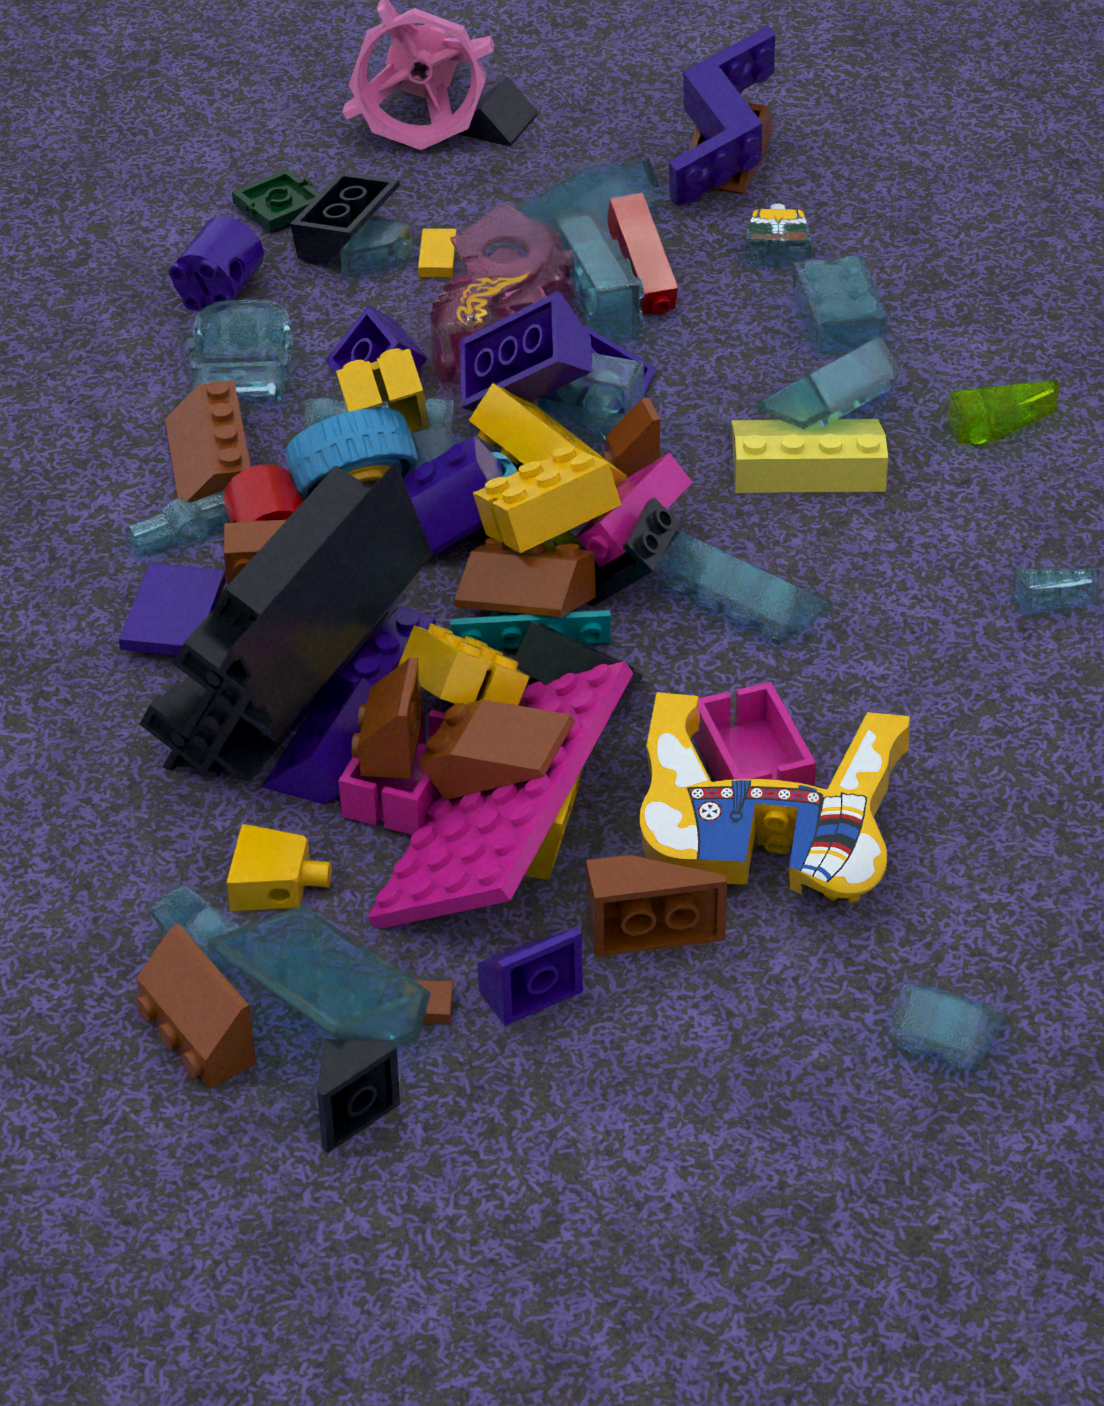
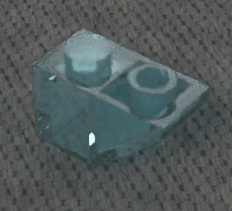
(196, 917)

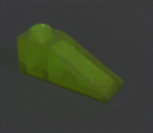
(998, 411)

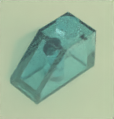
(376, 248)

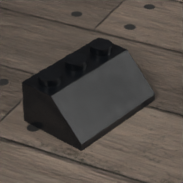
(338, 214)

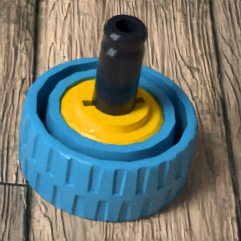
(358, 442)

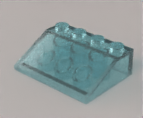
(593, 188)
(327, 977)

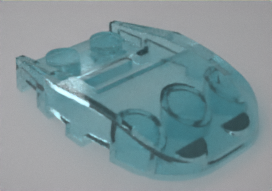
(238, 334)

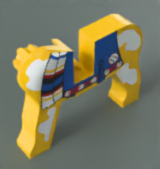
(715, 823)

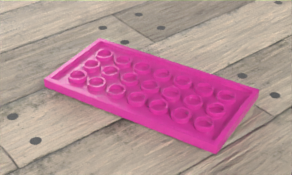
(484, 842)

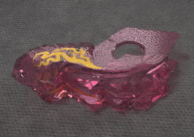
(496, 283)

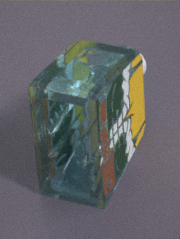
(777, 238)

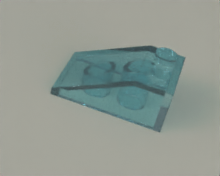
(599, 398)

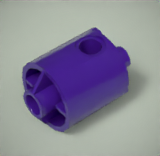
(217, 263)

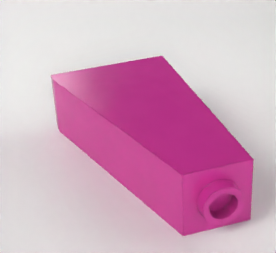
(607, 532)

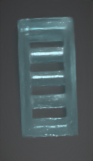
(1031, 585)

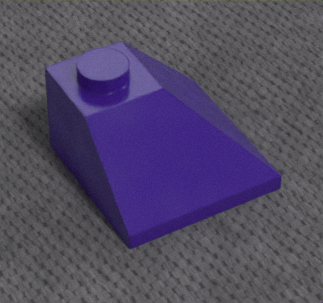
(532, 975)

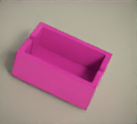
(760, 743)
(396, 801)

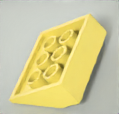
(786, 458)

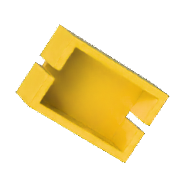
(388, 379)
(546, 498)
(463, 668)

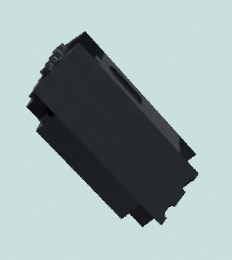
(290, 625)

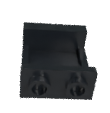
(643, 551)

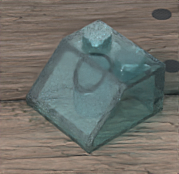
(946, 1024)

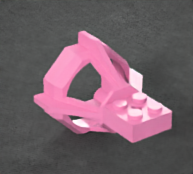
(423, 65)

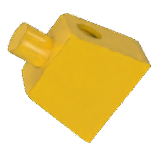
(272, 870)

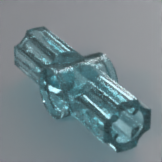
(178, 523)

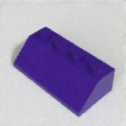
(525, 352)

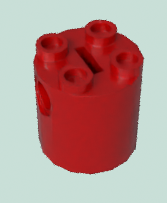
(261, 495)

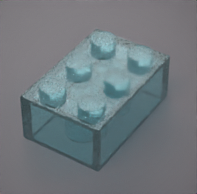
(838, 304)

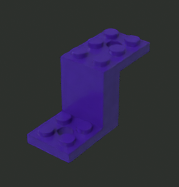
(722, 116)

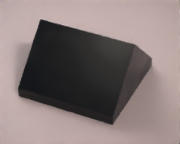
(501, 115)
(355, 1087)

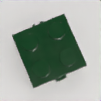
(275, 199)

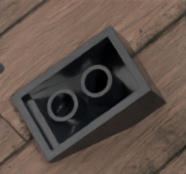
(551, 654)

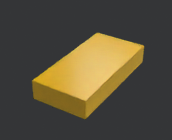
(436, 253)

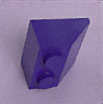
(371, 337)

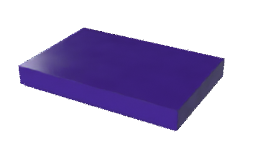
(170, 607)

